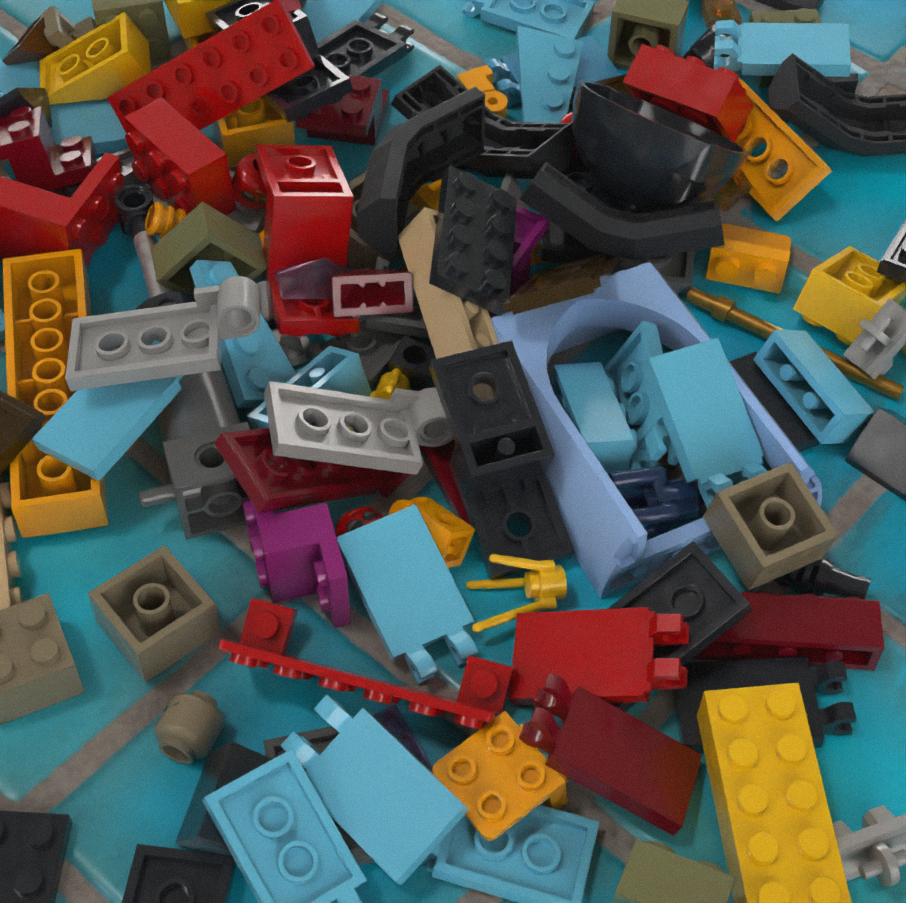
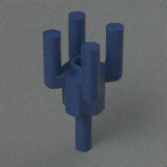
(660, 499)

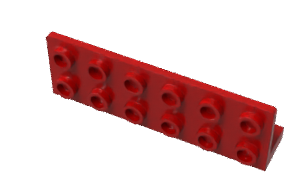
(224, 69)
(267, 639)

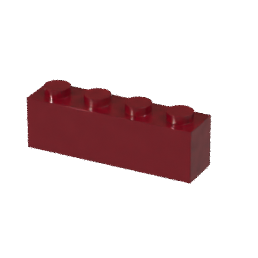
(804, 627)

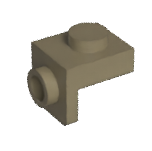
(61, 30)

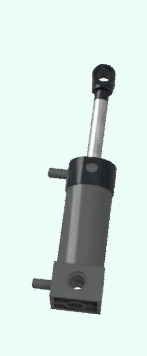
(200, 478)

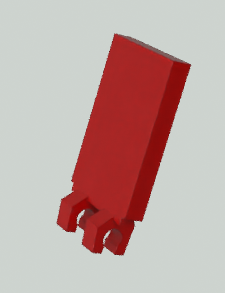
(599, 651)

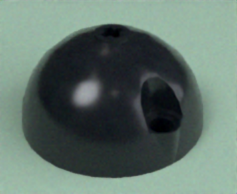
(648, 152)

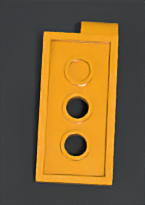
(782, 148)

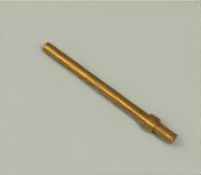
(725, 311)

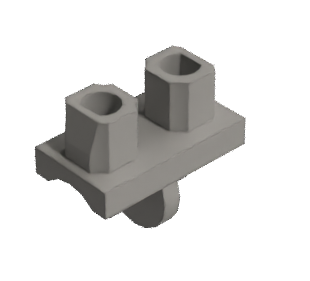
(879, 340)
(875, 848)

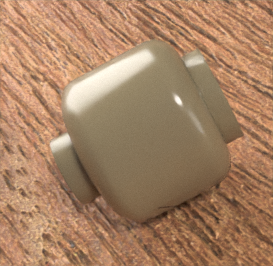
(189, 727)

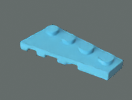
(546, 74)
(249, 359)

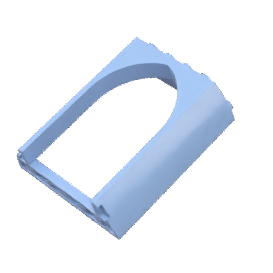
(597, 519)

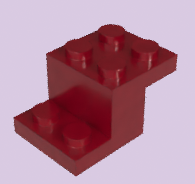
(354, 118)
(37, 158)

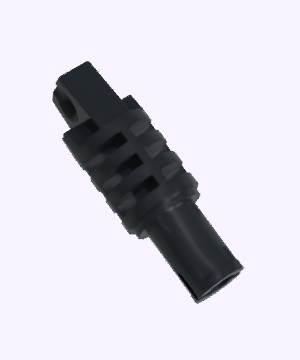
(824, 578)

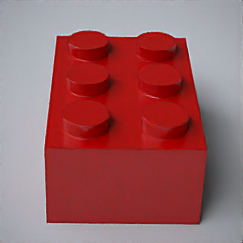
(690, 89)
(178, 159)

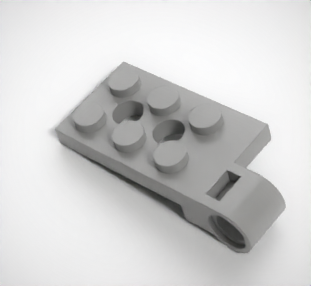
(189, 332)
(384, 434)

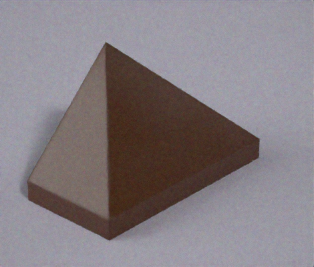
(31, 45)

